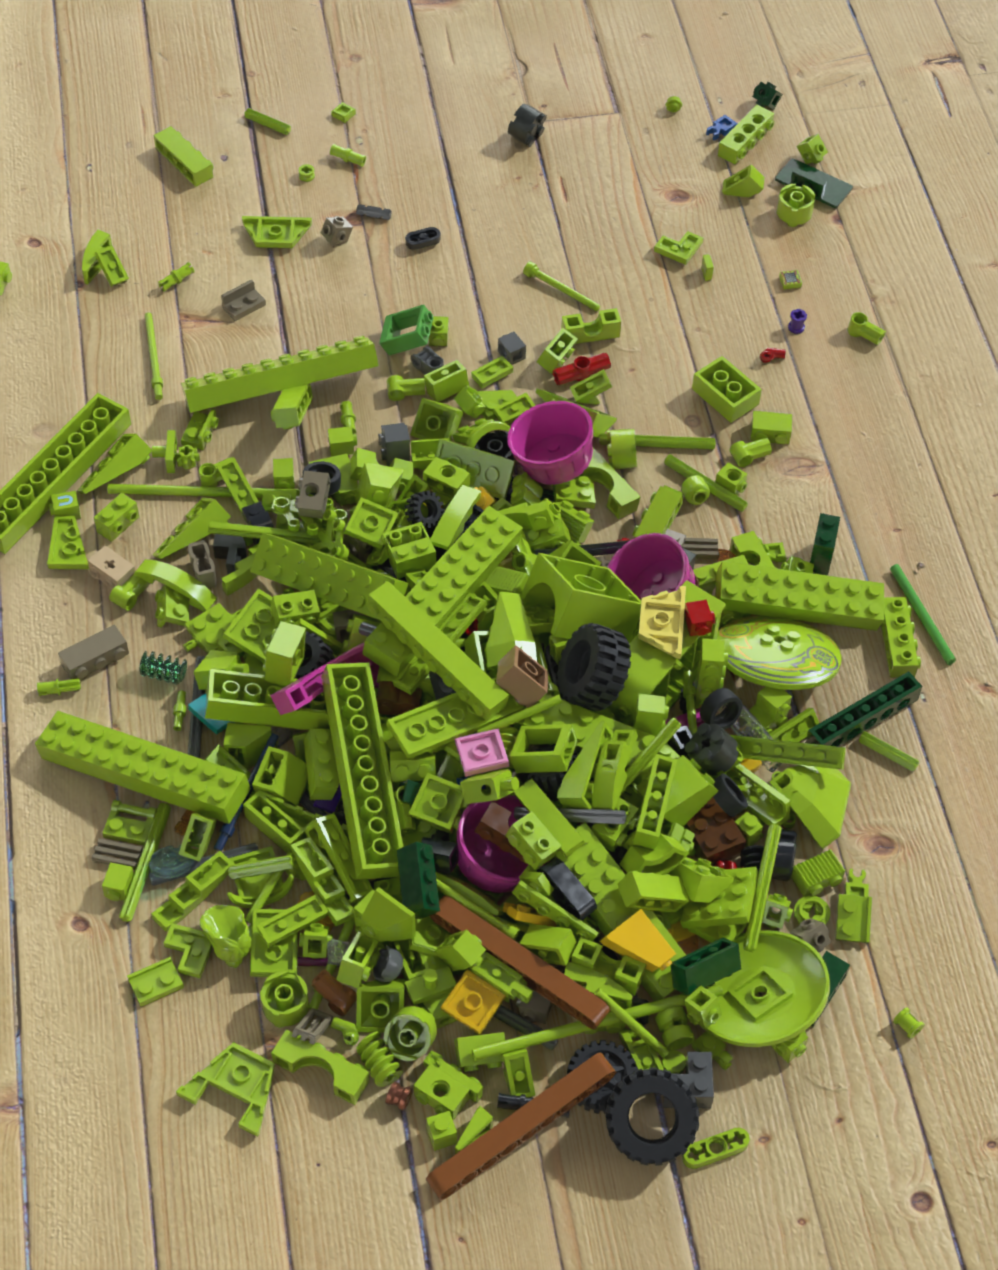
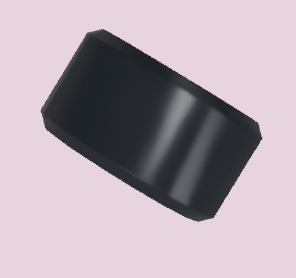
(785, 855)

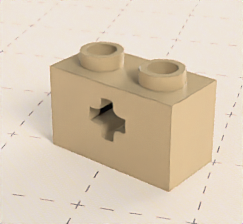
(110, 567)

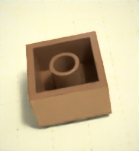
(522, 677)

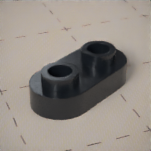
(423, 238)

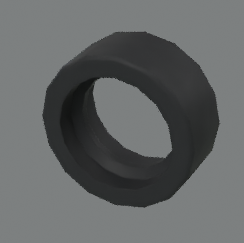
(326, 467)
(713, 704)
(729, 795)

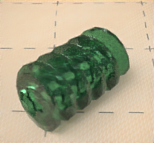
(162, 668)

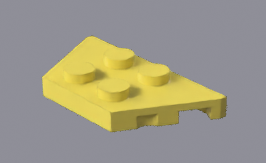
(663, 621)

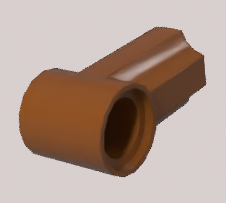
(339, 996)

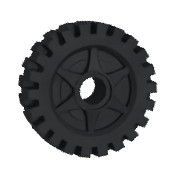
(619, 1060)

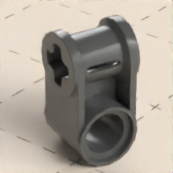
(427, 360)

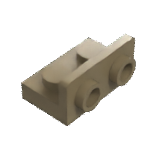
(242, 300)

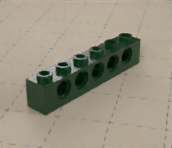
(866, 712)

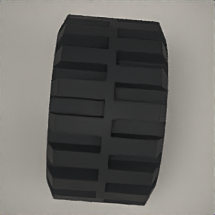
(318, 650)
(549, 781)

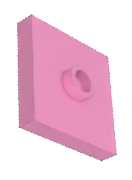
(481, 752)

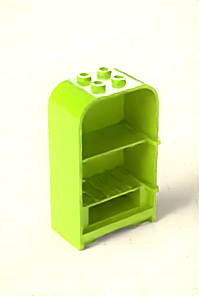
(658, 672)

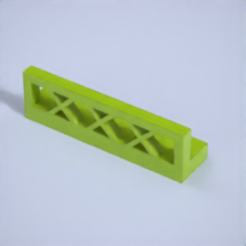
(762, 805)
(334, 841)

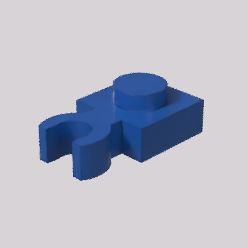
(721, 126)

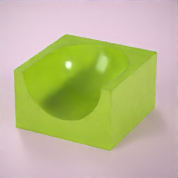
(581, 596)

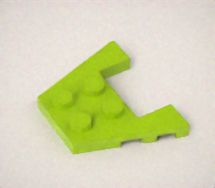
(239, 1075)

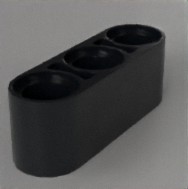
(568, 889)

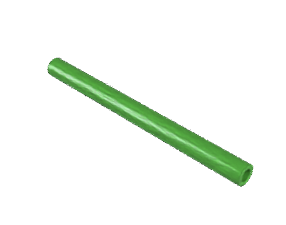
(923, 614)

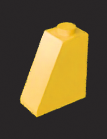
(640, 941)

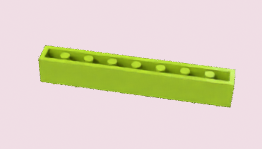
(437, 651)

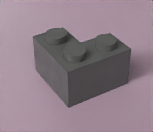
(394, 442)
(698, 1078)

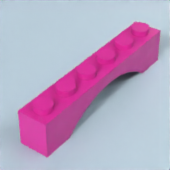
(309, 686)

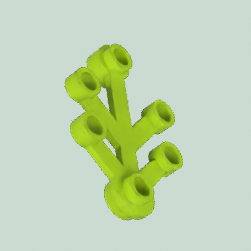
(284, 507)
(336, 548)

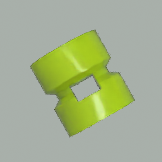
(674, 1028)

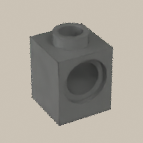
(512, 348)

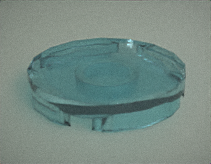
(168, 864)

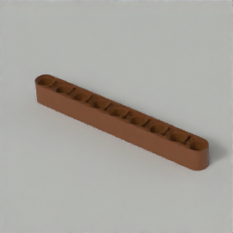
(536, 972)
(520, 1126)

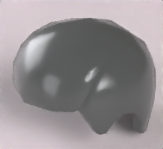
(388, 965)

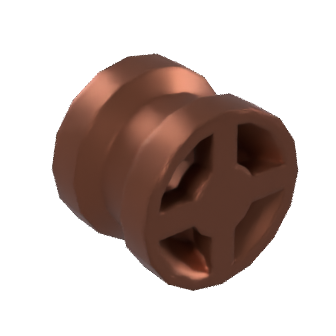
(399, 1096)

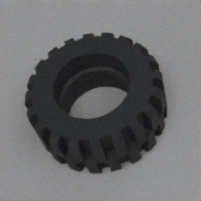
(593, 667)
(652, 1150)

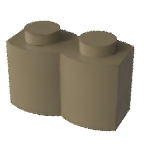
(202, 563)

